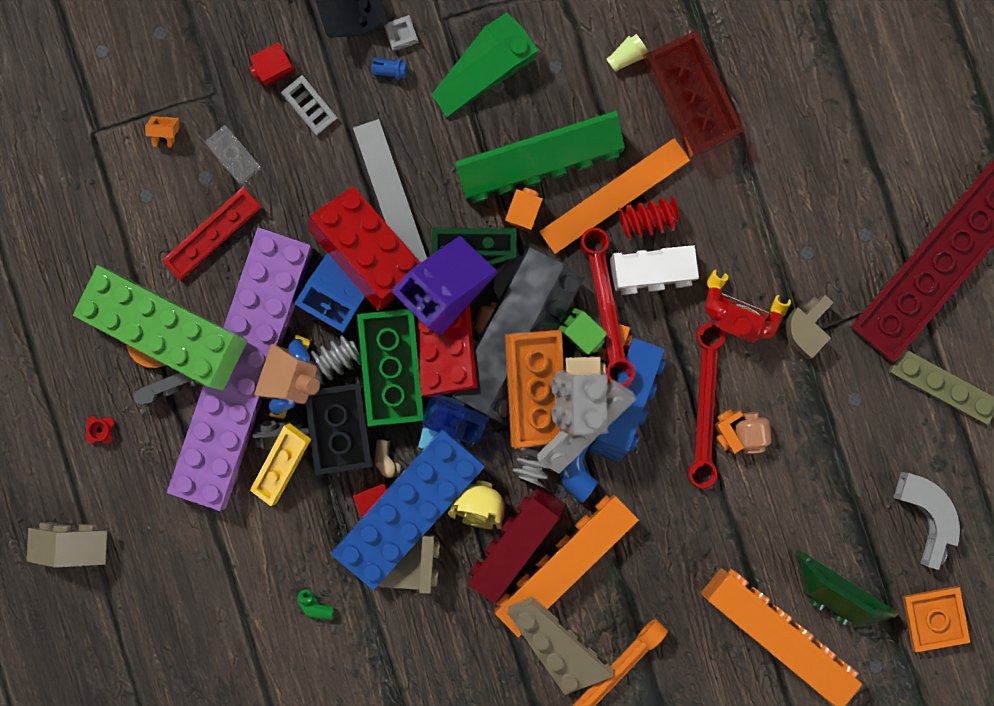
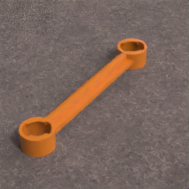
(646, 640)

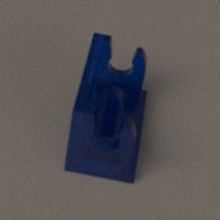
(455, 419)

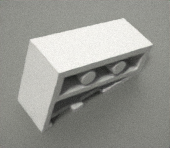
(654, 269)

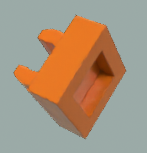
(162, 127)

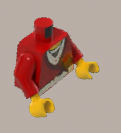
(740, 317)

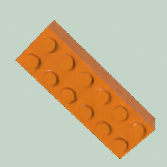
(788, 643)

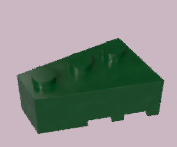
(492, 243)

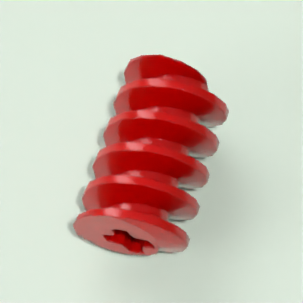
(649, 218)

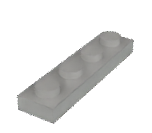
(567, 447)

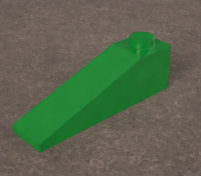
(490, 59)

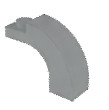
(939, 512)

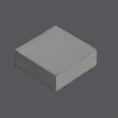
(401, 33)

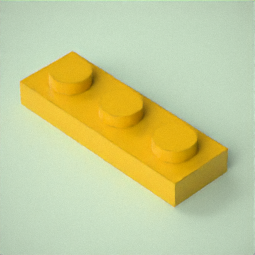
(280, 464)

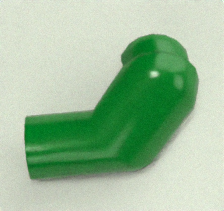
(312, 608)

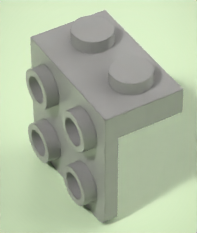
(580, 402)

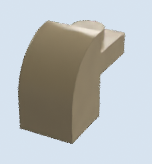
(802, 329)

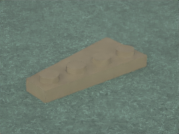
(558, 649)

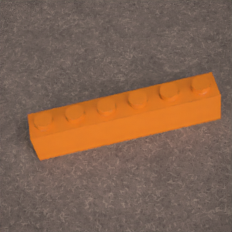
(571, 559)

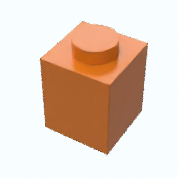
(523, 209)

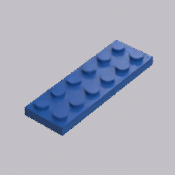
(408, 509)

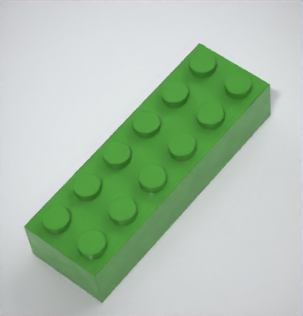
(160, 328)

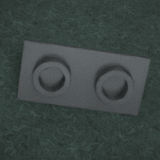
(268, 432)

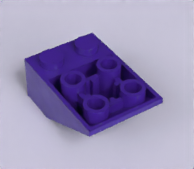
(445, 284)

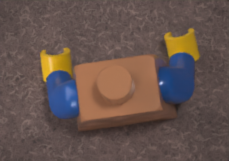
(287, 377)

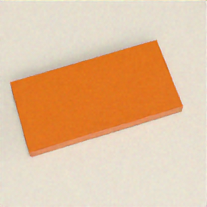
(530, 370)

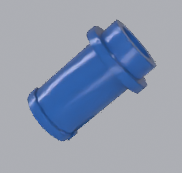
(389, 68)

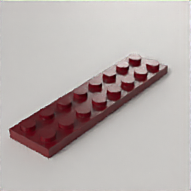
(931, 271)

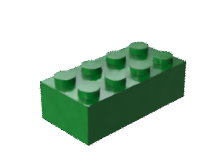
(390, 367)

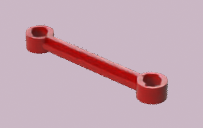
(606, 304)
(706, 404)

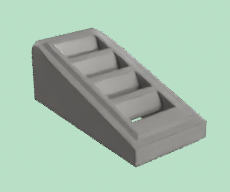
(287, 92)

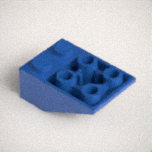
(331, 296)

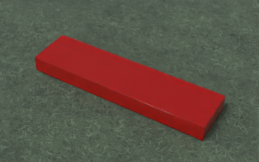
(212, 234)

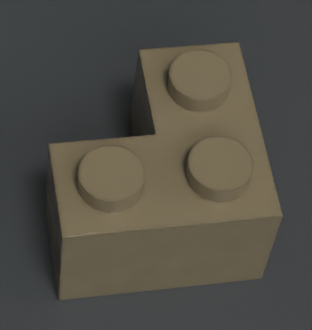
(66, 547)

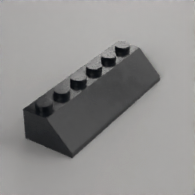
(530, 303)

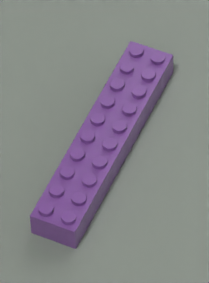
(227, 416)

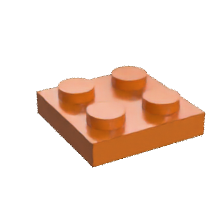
(936, 619)

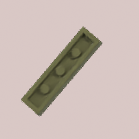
(944, 386)

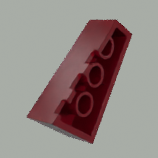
(516, 544)

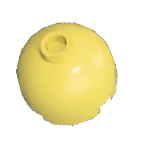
(479, 506)

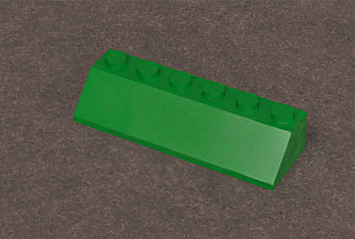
(540, 157)

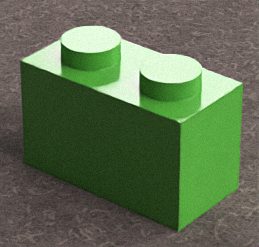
(582, 331)

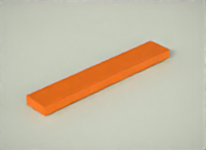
(614, 195)

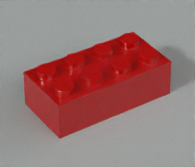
(362, 246)

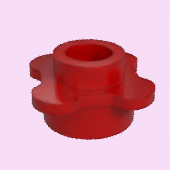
(93, 435)

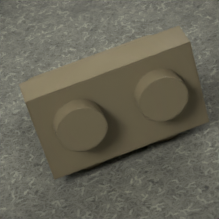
(416, 567)

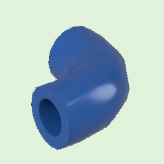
(577, 479)

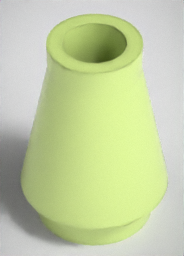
(627, 53)

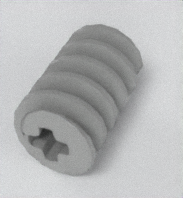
(335, 359)
(531, 468)

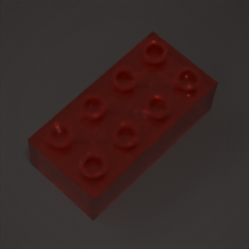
(693, 95)

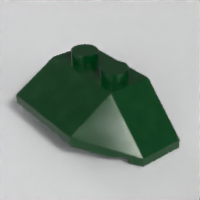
(839, 594)

